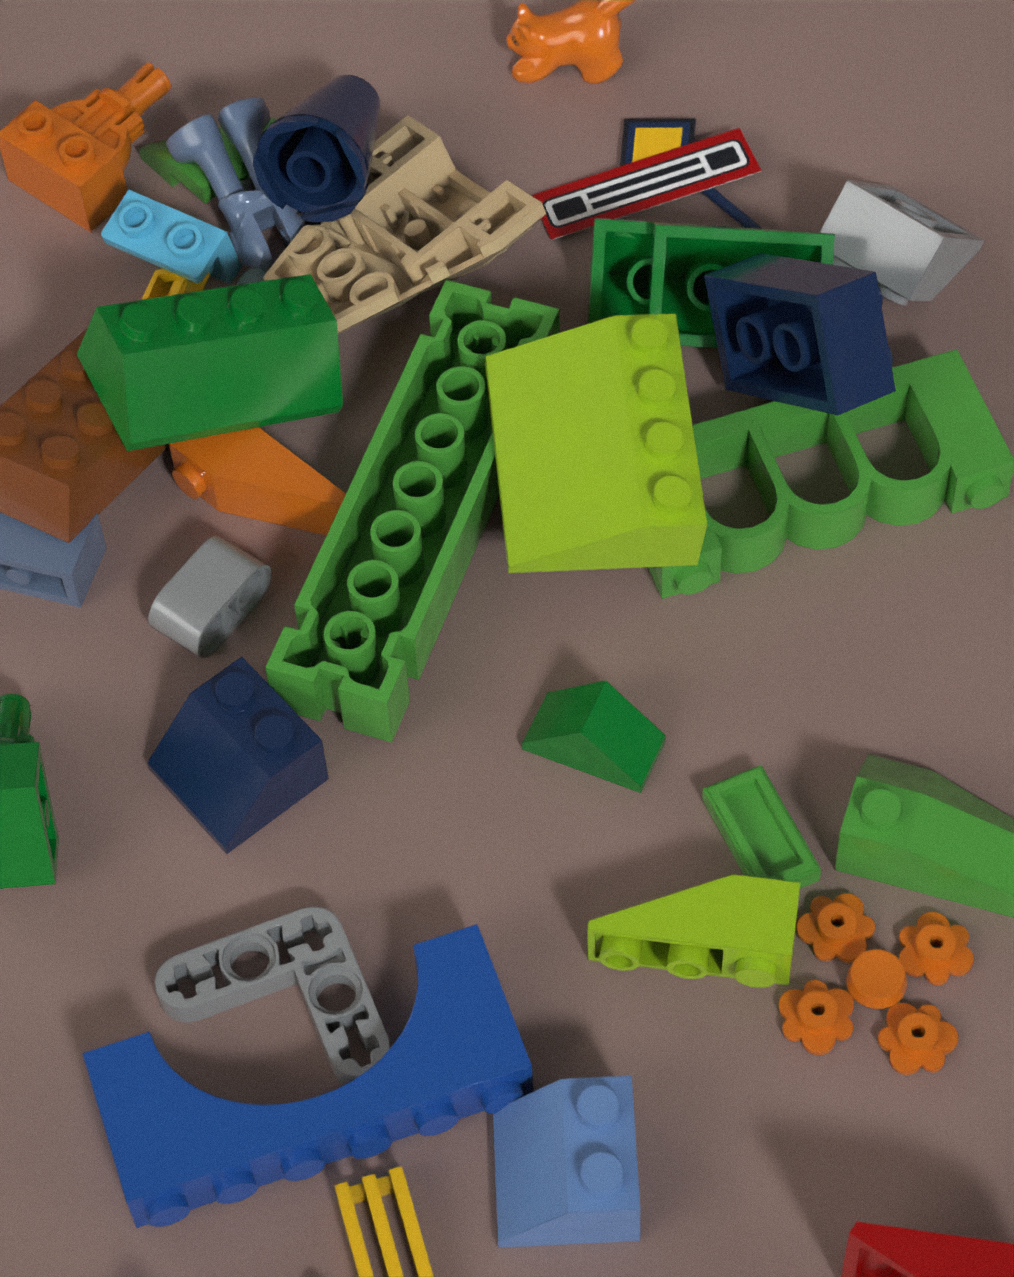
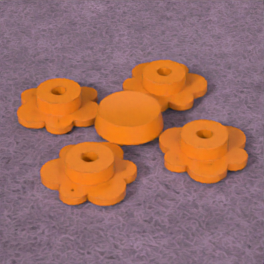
(877, 982)

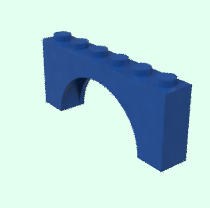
(194, 1149)

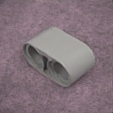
(209, 596)

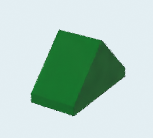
(597, 734)

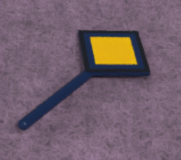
(654, 136)

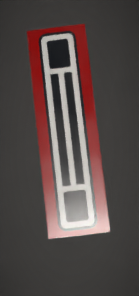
(647, 183)

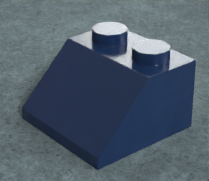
(238, 755)

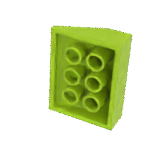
(597, 449)

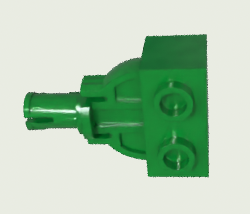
(26, 812)

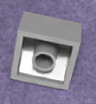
(899, 240)

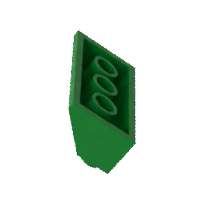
(214, 361)

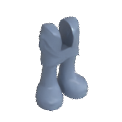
(244, 210)

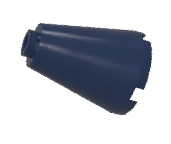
(321, 151)

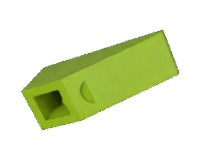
(719, 929)

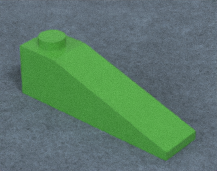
(927, 837)

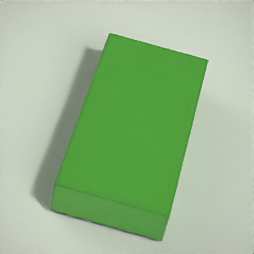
(760, 829)

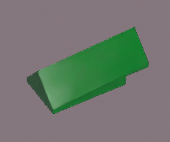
(663, 267)

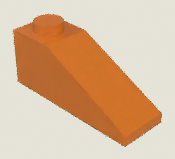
(256, 479)

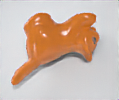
(576, 35)

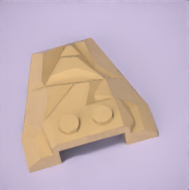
(408, 231)

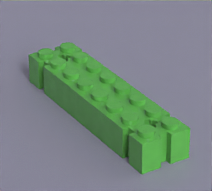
(405, 523)

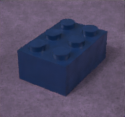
(801, 332)

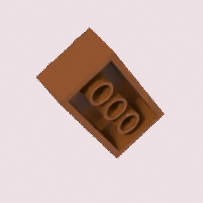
(62, 450)

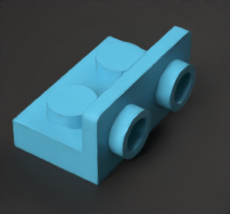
(171, 239)

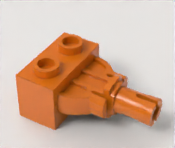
(80, 148)

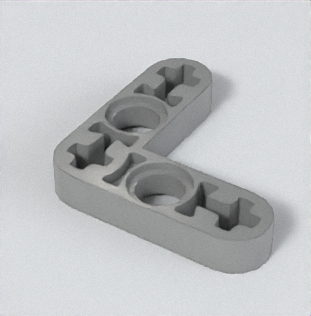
(306, 968)

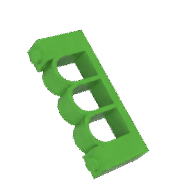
(947, 420)

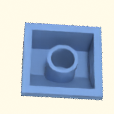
(568, 1165)

